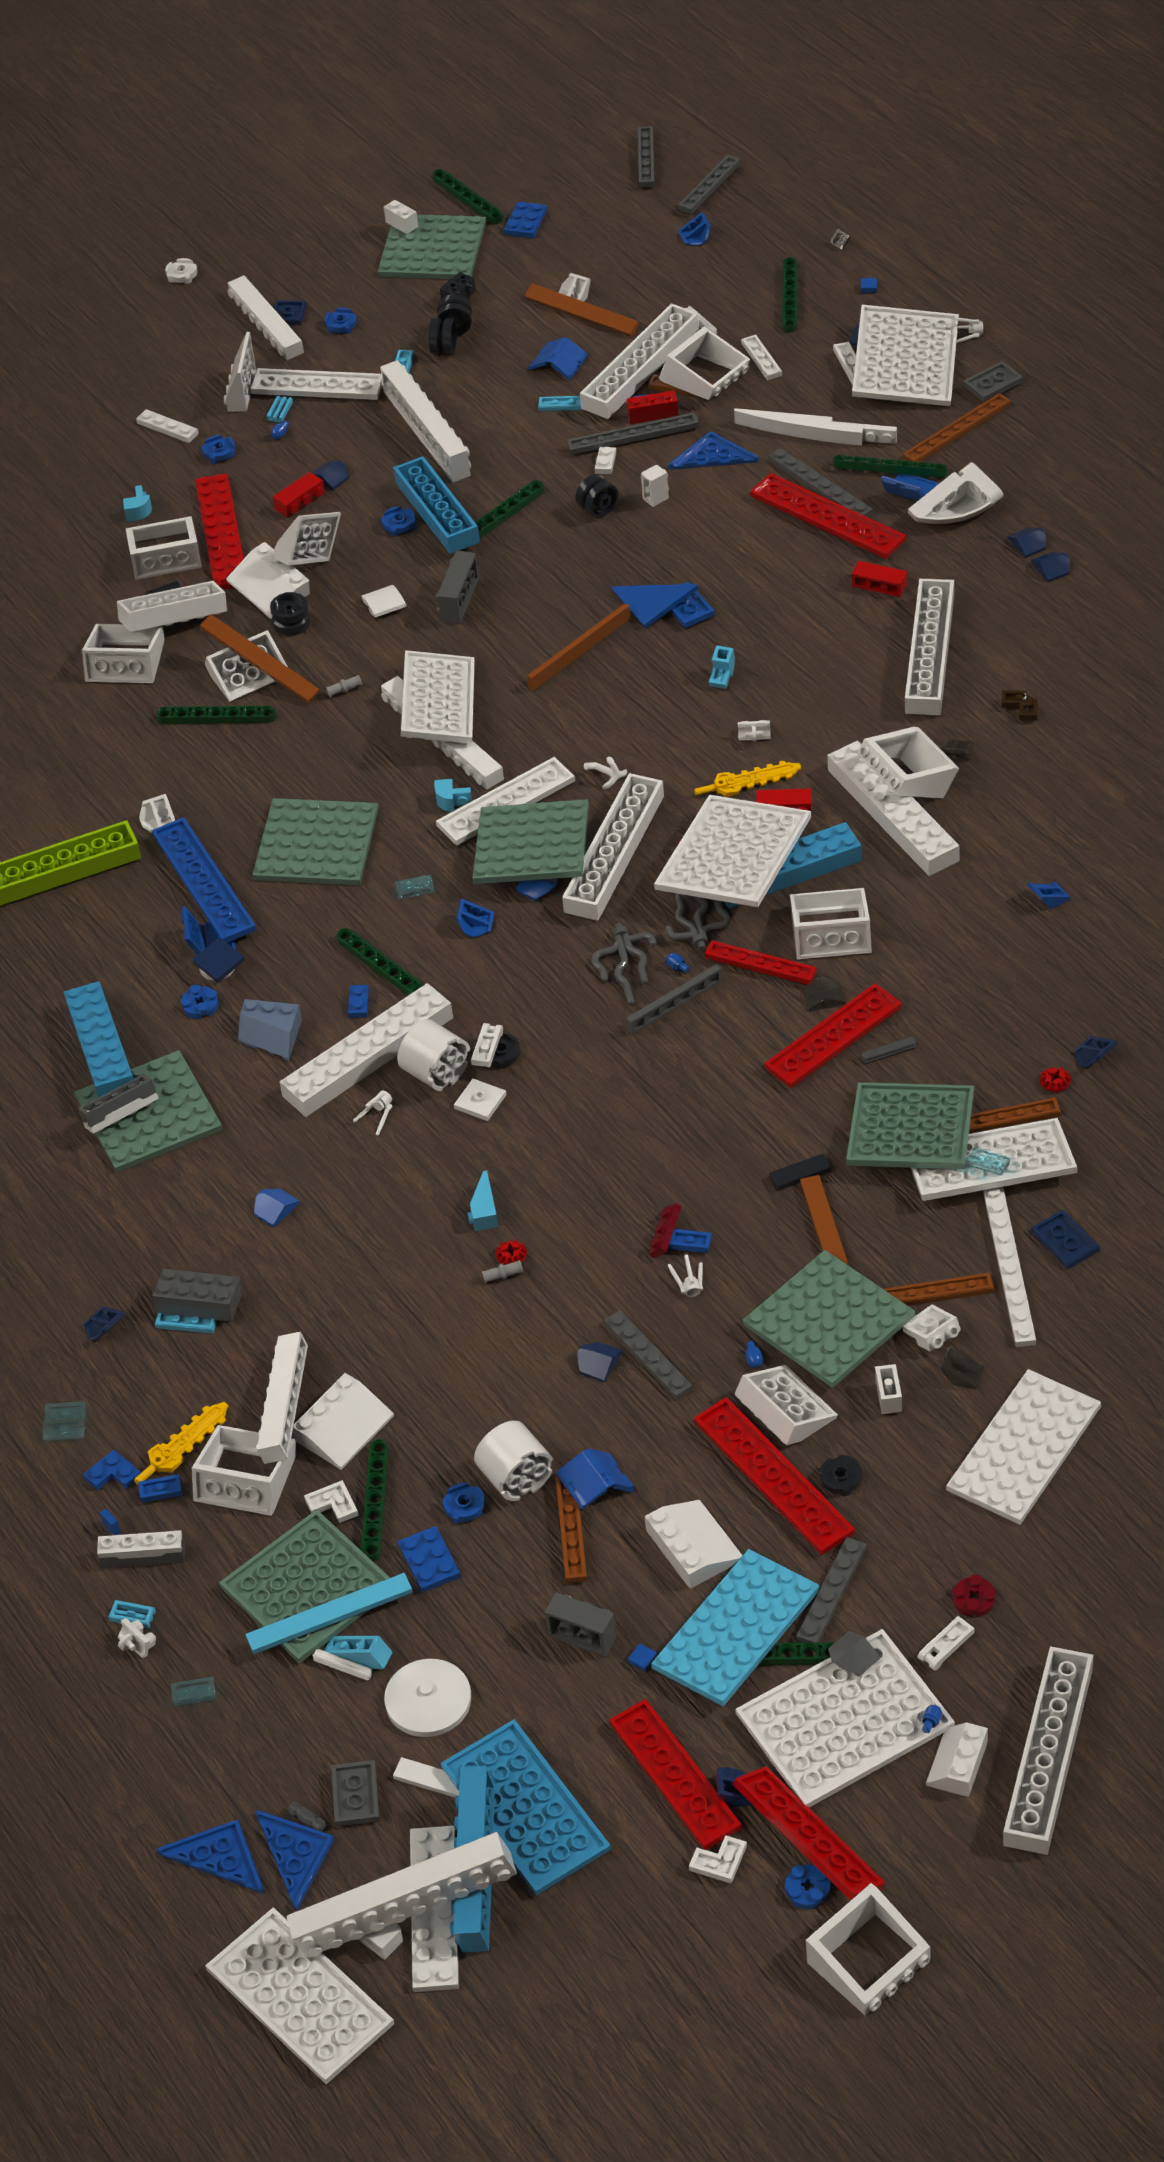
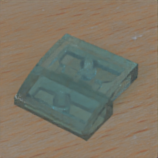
(64, 1421)

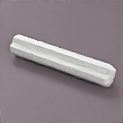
(703, 322)
(342, 1664)

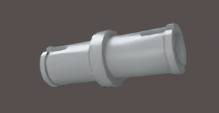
(344, 686)
(502, 1271)

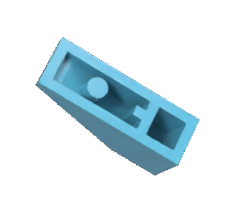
(482, 1206)
(364, 1650)

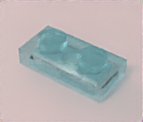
(414, 886)
(987, 1161)
(193, 1691)

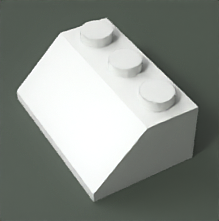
(958, 1758)

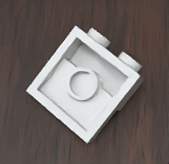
(932, 1327)

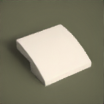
(384, 601)

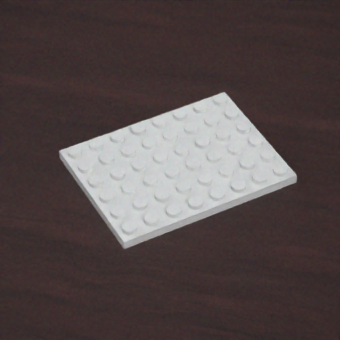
(905, 355)
(733, 850)
(839, 1726)

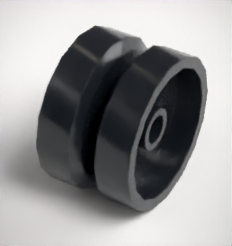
(456, 307)
(442, 335)
(597, 495)
(290, 613)

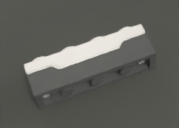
(118, 1103)
(141, 1549)

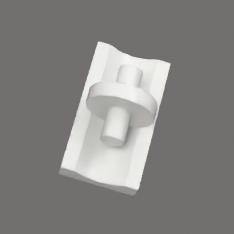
(754, 730)
(133, 1639)

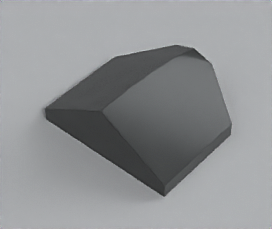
(853, 1653)

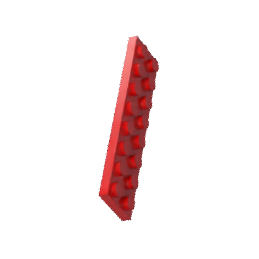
(832, 1035)
(675, 1774)
(807, 1832)

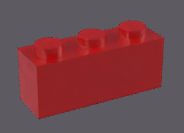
(652, 407)
(298, 494)
(879, 578)
(786, 797)

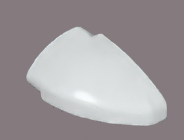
(957, 498)

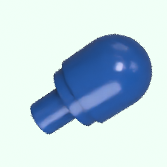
(279, 430)
(677, 962)
(753, 1355)
(931, 1718)

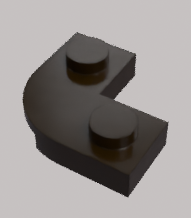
(1019, 699)

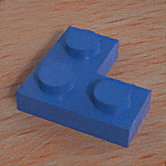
(111, 1467)

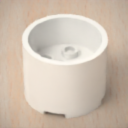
(433, 1054)
(513, 1460)

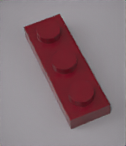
(664, 1230)

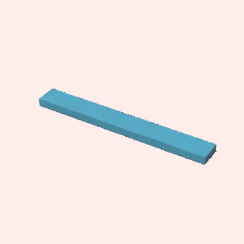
(328, 1613)

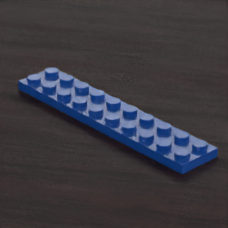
(203, 880)

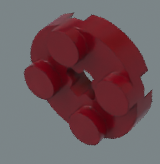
(974, 1585)

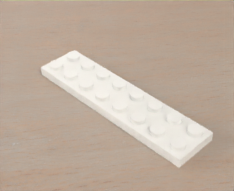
(317, 384)
(524, 789)
(432, 1943)

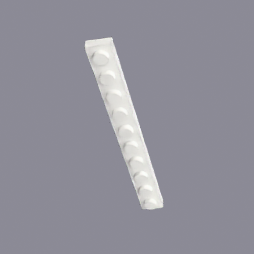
(1009, 1267)

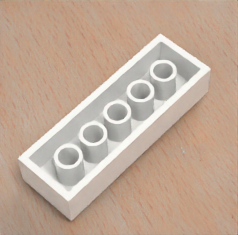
(171, 606)

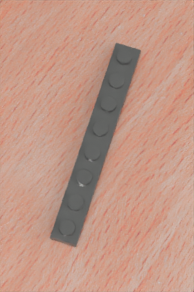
(633, 433)
(817, 482)

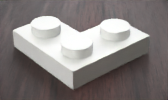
(335, 1497)
(721, 1865)

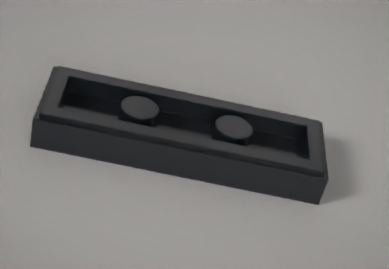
(793, 1173)

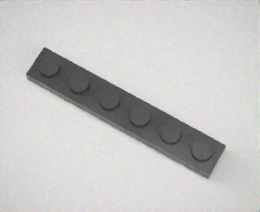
(646, 156)
(709, 184)
(674, 999)
(648, 1355)
(831, 1591)

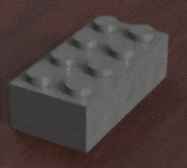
(457, 587)
(197, 1294)

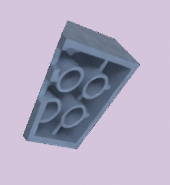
(269, 1026)

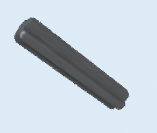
(888, 1049)

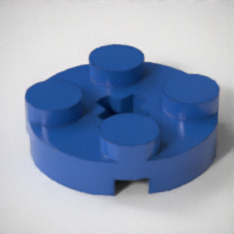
(347, 322)
(225, 451)
(405, 523)
(199, 993)
(468, 1512)
(796, 1891)

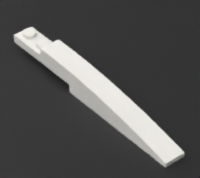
(815, 427)

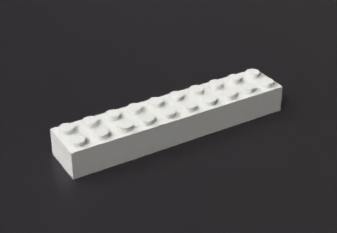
(638, 361)
(426, 421)
(929, 647)
(898, 815)
(613, 846)
(362, 1051)
(1048, 1751)
(401, 1895)

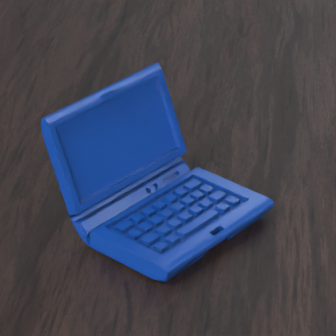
(564, 356)
(908, 486)
(197, 935)
(590, 1476)

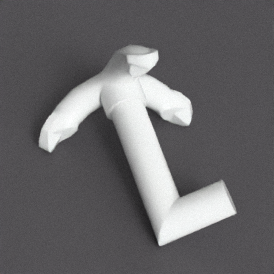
(613, 772)

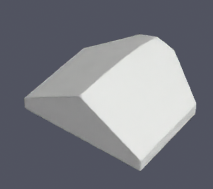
(576, 287)
(156, 813)

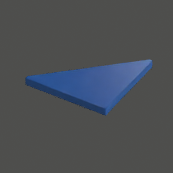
(712, 451)
(653, 601)
(296, 1851)
(219, 1853)

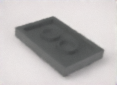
(993, 381)
(355, 1793)

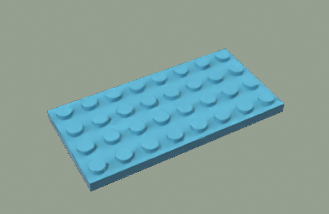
(735, 1627)

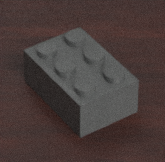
(580, 1624)

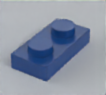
(358, 1001)
(690, 1241)
(160, 1488)

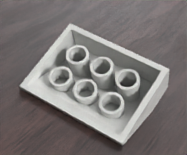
(241, 377)
(308, 539)
(264, 578)
(236, 675)
(784, 1403)
(341, 1421)
(692, 1541)

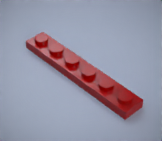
(760, 962)

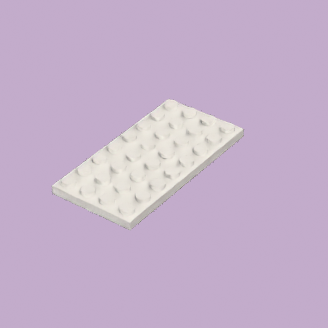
(437, 697)
(1035, 1153)
(1023, 1446)
(298, 1997)

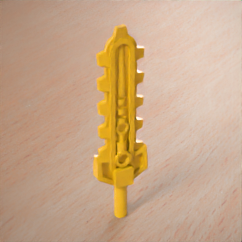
(731, 784)
(169, 1456)

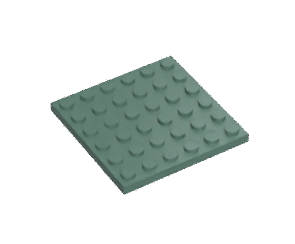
(434, 249)
(315, 841)
(531, 841)
(168, 1123)
(910, 1125)
(828, 1318)
(299, 1573)

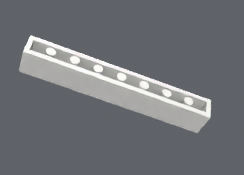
(265, 318)
(282, 1398)

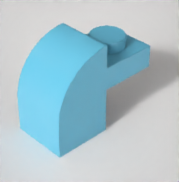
(137, 507)
(723, 667)
(448, 797)

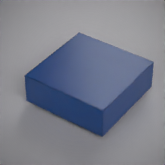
(868, 285)
(110, 1522)
(642, 1657)

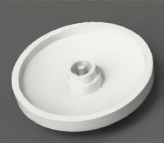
(427, 1697)

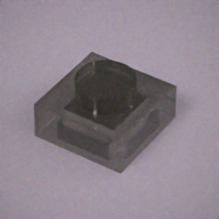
(840, 239)

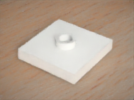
(480, 1099)

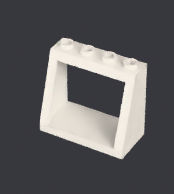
(709, 347)
(165, 557)
(122, 664)
(930, 766)
(831, 936)
(237, 1488)
(845, 1924)

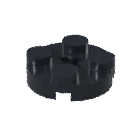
(509, 1055)
(841, 1485)

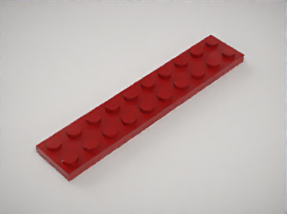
(828, 515)
(219, 527)
(774, 1476)

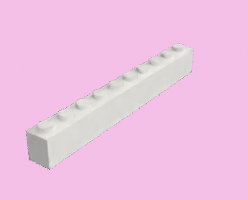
(466, 755)

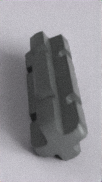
(306, 1816)

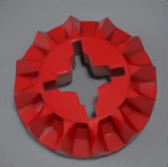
(1058, 1084)
(503, 1255)

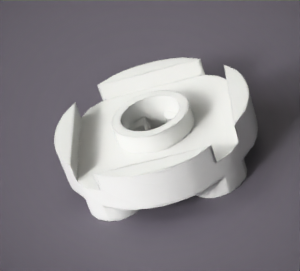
(175, 274)

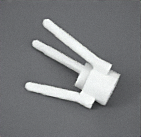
(975, 327)
(380, 1102)
(691, 1287)

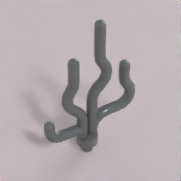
(698, 932)
(623, 941)

